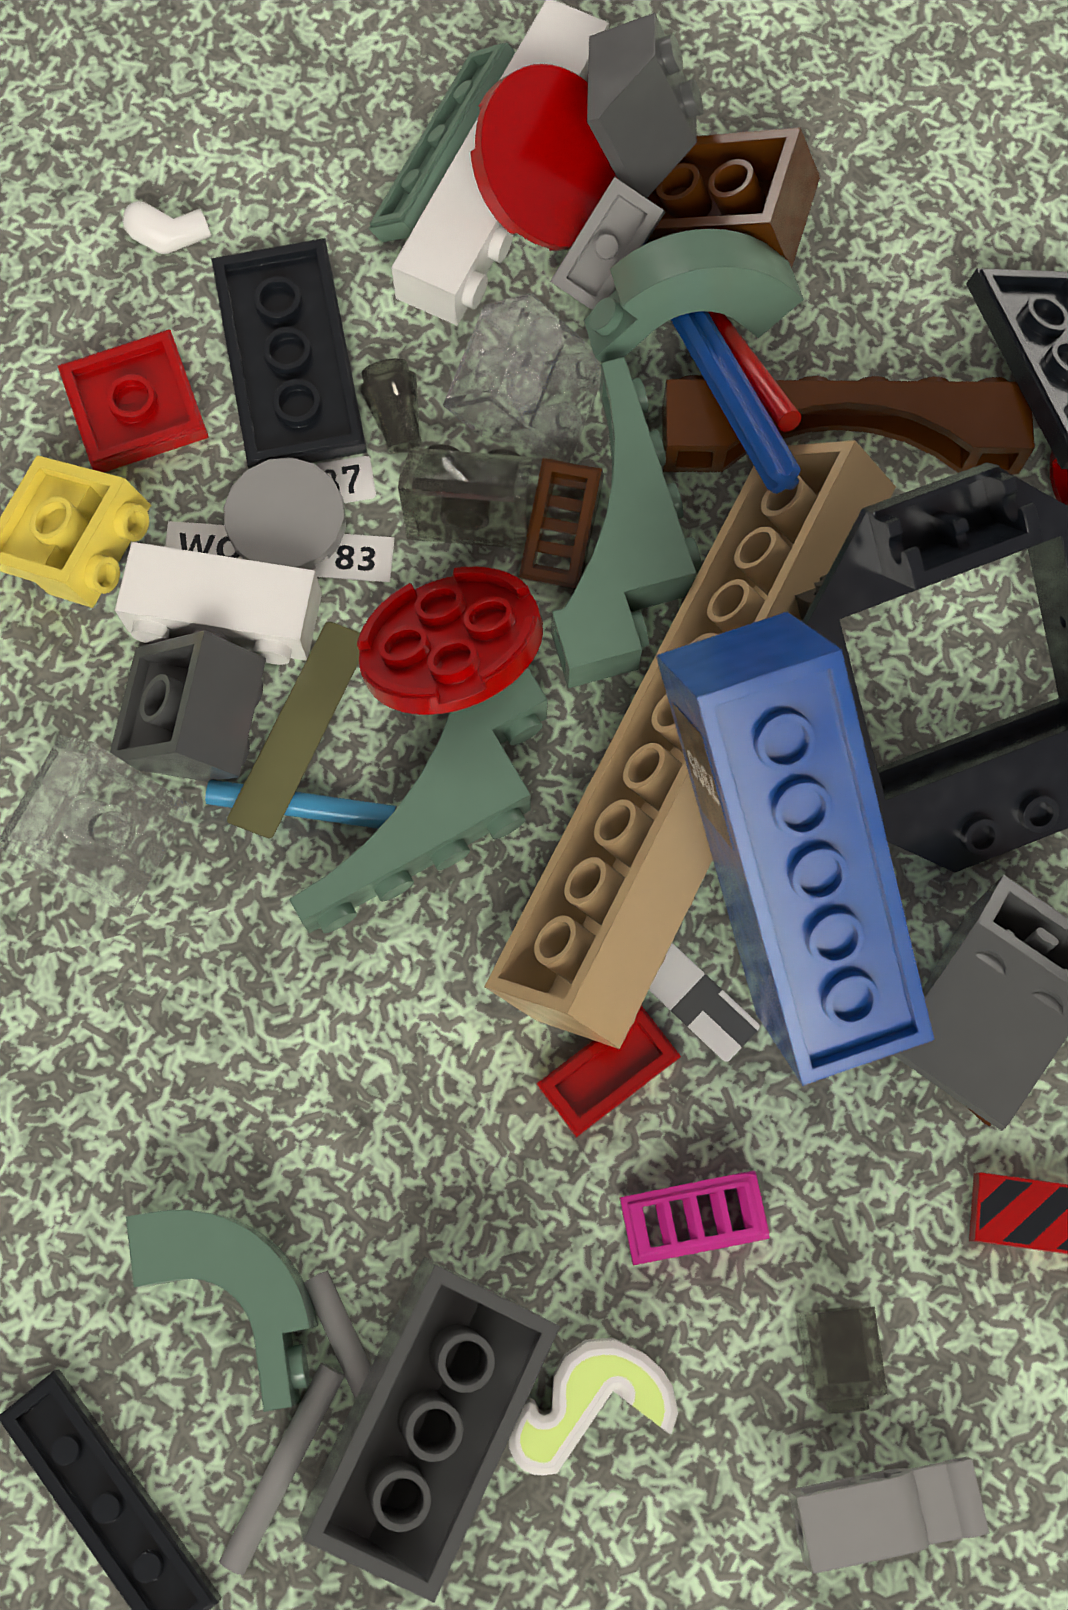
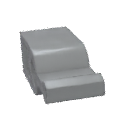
(886, 1514)

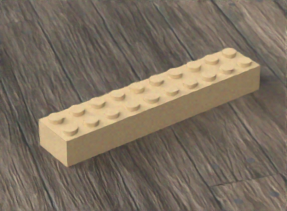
(637, 835)

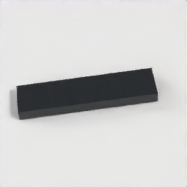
(105, 1500)

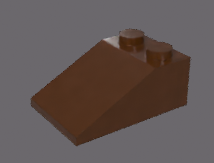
(742, 184)

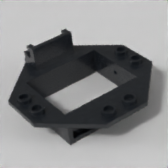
(1009, 777)

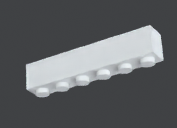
(457, 235)

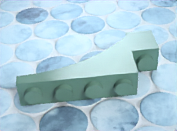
(639, 551)
(457, 799)

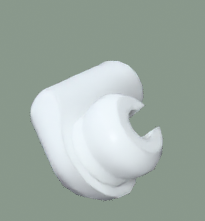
(161, 231)

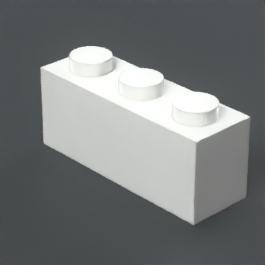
(237, 599)

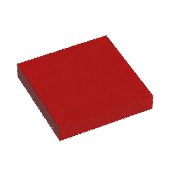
(132, 401)

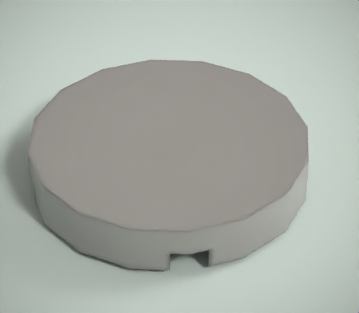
(285, 514)

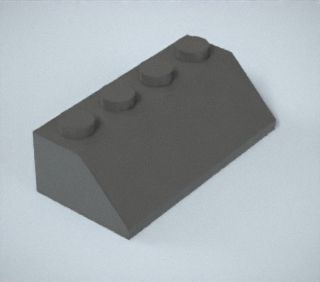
(427, 1430)

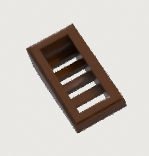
(572, 476)

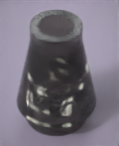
(393, 402)

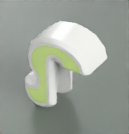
(579, 1390)

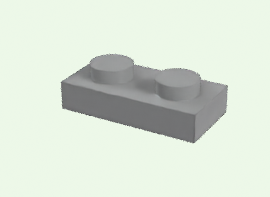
(614, 230)

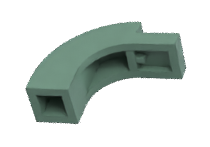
(687, 275)
(250, 1268)

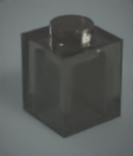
(841, 1357)

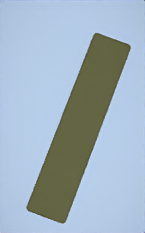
(297, 732)

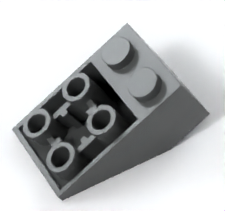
(997, 1003)

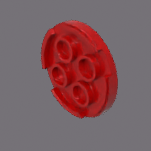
(539, 156)
(450, 641)

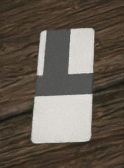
(702, 1005)

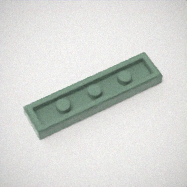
(439, 143)

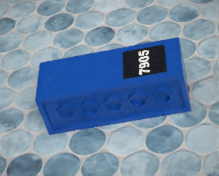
(798, 843)

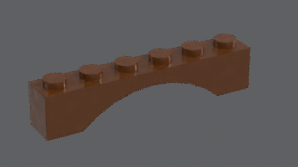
(948, 419)

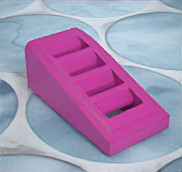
(750, 1205)

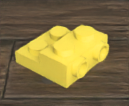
(70, 529)

